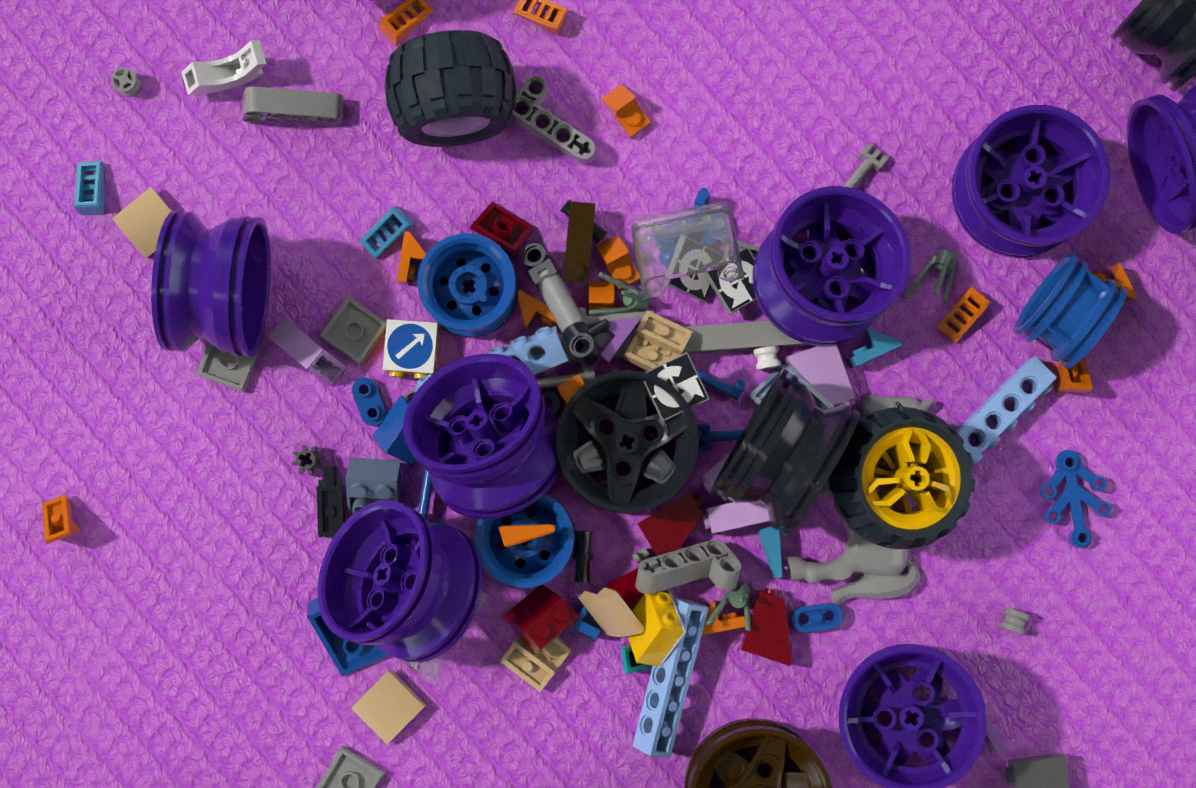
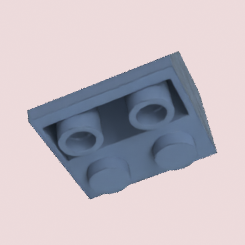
(372, 482)

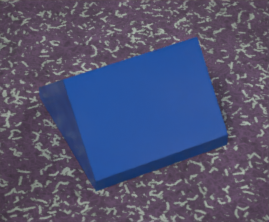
(390, 433)

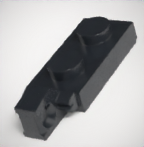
(330, 503)

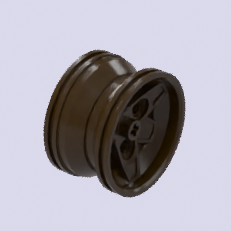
(774, 741)

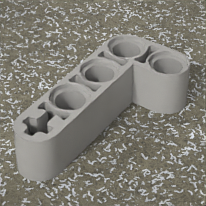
(290, 104)
(556, 126)
(689, 564)

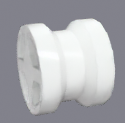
(767, 358)

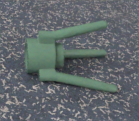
(944, 265)
(632, 298)
(738, 598)

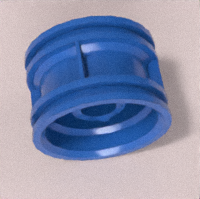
(442, 262)
(1070, 310)
(536, 571)

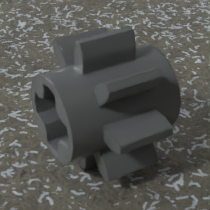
(301, 463)

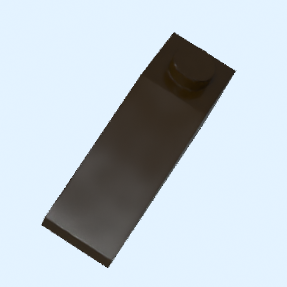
(579, 242)

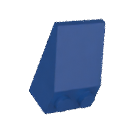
(344, 653)

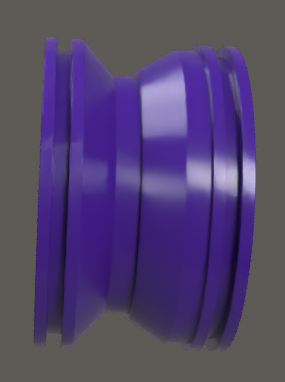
(1164, 158)
(1081, 160)
(875, 236)
(211, 283)
(495, 431)
(399, 582)
(902, 736)

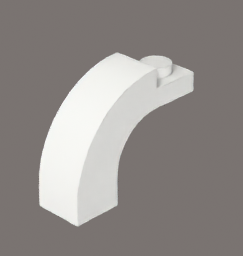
(225, 73)

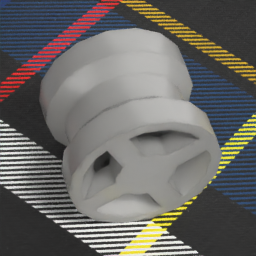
(125, 76)
(1014, 621)

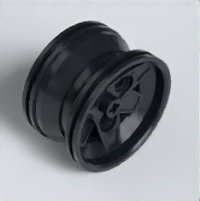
(1168, 32)
(629, 421)
(786, 452)

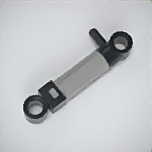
(563, 308)

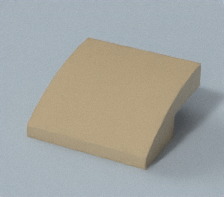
(143, 220)
(656, 341)
(611, 613)
(536, 668)
(388, 706)

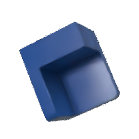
(587, 624)

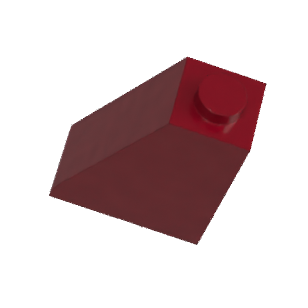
(672, 524)
(768, 628)

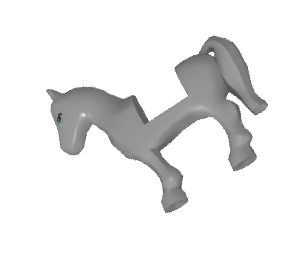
(877, 565)

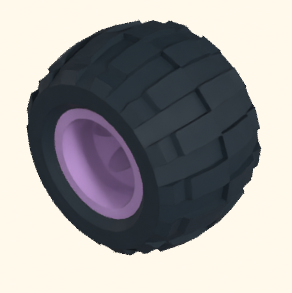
(450, 88)

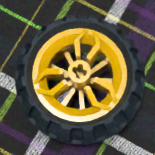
(914, 440)

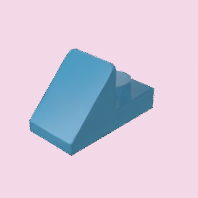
(879, 345)

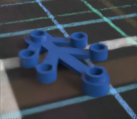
(1073, 494)

